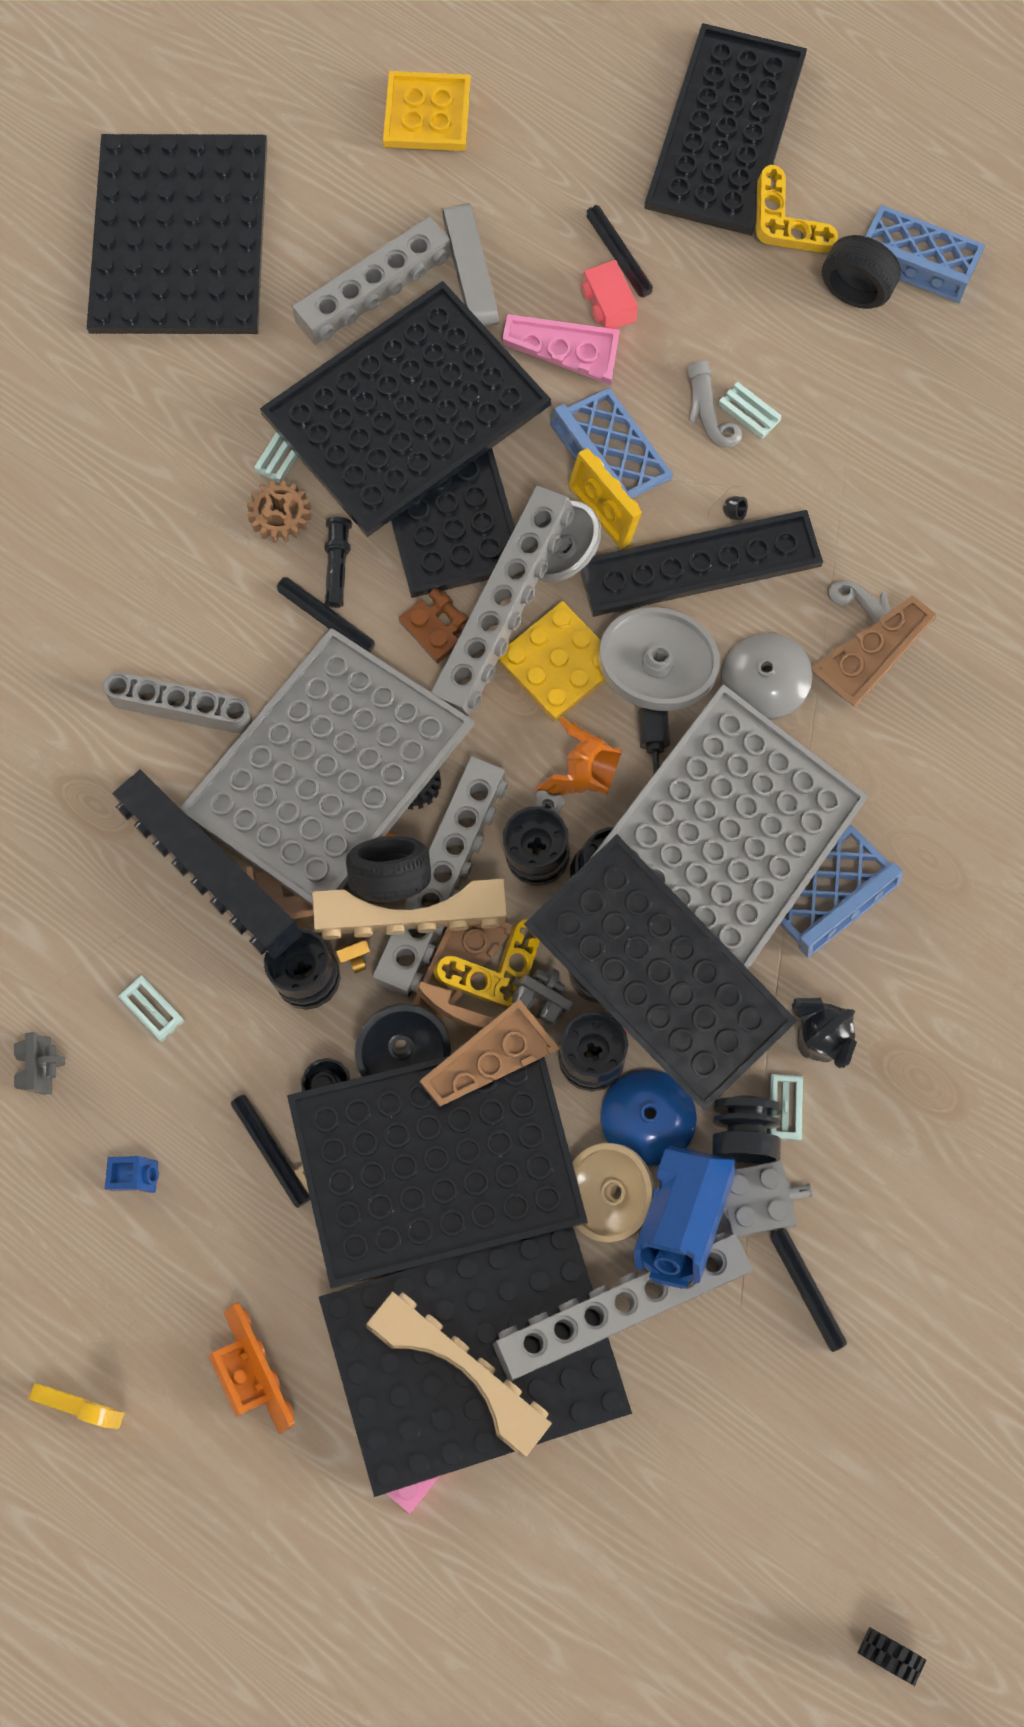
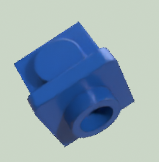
(131, 1174)

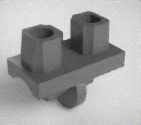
(553, 1003)
(40, 1063)

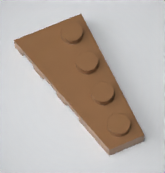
(869, 656)
(472, 945)
(495, 1051)

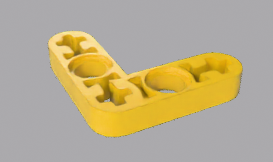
(777, 220)
(494, 980)
(82, 1408)

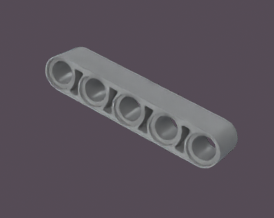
(470, 263)
(167, 693)

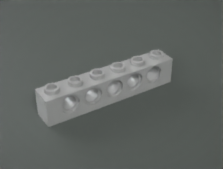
(378, 268)

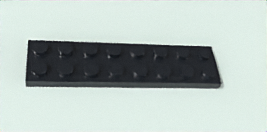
(701, 563)

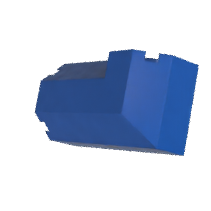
(683, 1216)

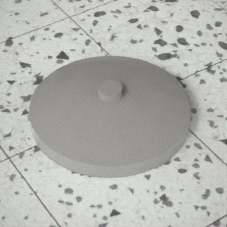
(659, 659)

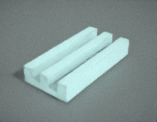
(753, 407)
(267, 455)
(168, 1027)
(785, 1079)

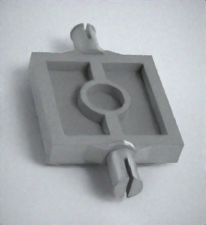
(762, 1200)

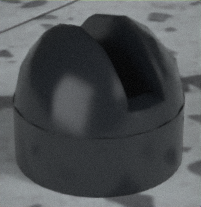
(736, 507)

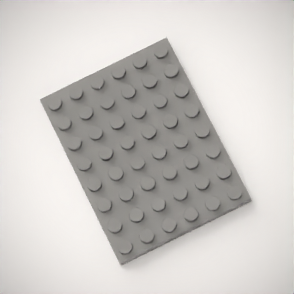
(326, 766)
(738, 821)

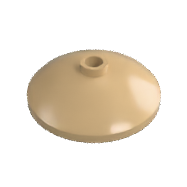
(598, 1175)

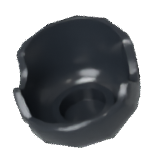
(323, 1073)

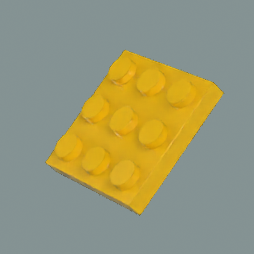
(427, 111)
(555, 661)

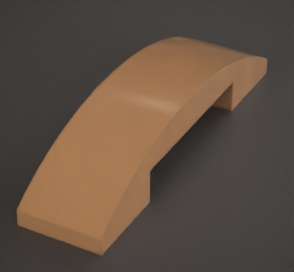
(438, 1000)

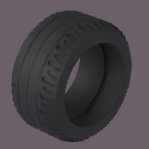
(861, 271)
(388, 868)

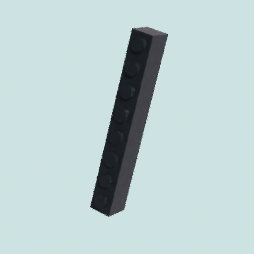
(207, 864)

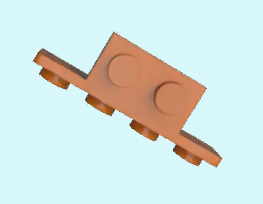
(246, 1373)

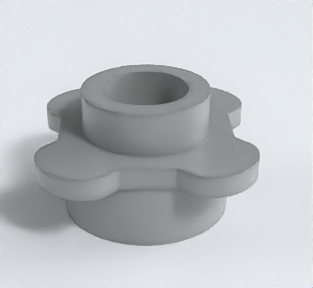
(555, 802)

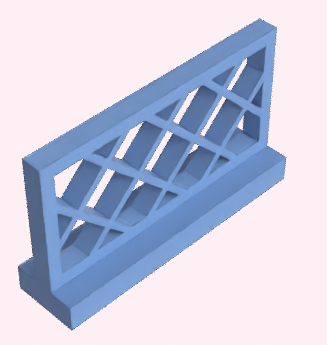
(920, 271)
(575, 440)
(853, 903)

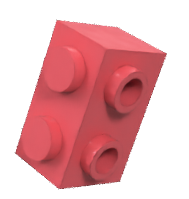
(609, 296)

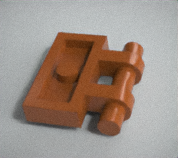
(429, 630)

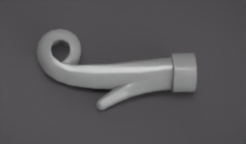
(702, 403)
(866, 600)

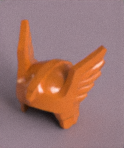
(589, 764)

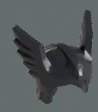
(825, 1031)

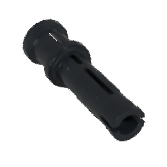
(337, 549)

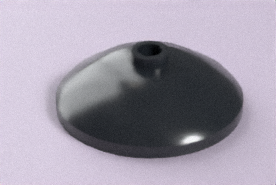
(417, 1026)

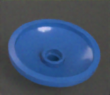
(625, 1121)

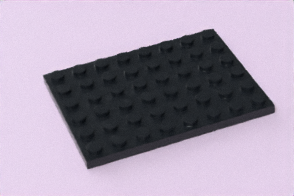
(178, 234)
(405, 408)
(430, 1183)
(424, 1414)

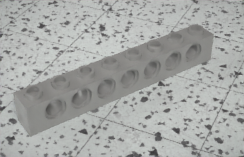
(541, 507)
(476, 777)
(517, 1362)

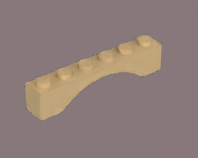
(342, 913)
(513, 1418)

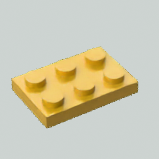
(605, 495)

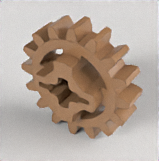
(285, 501)

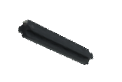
(619, 251)
(323, 613)
(270, 1151)
(808, 1289)

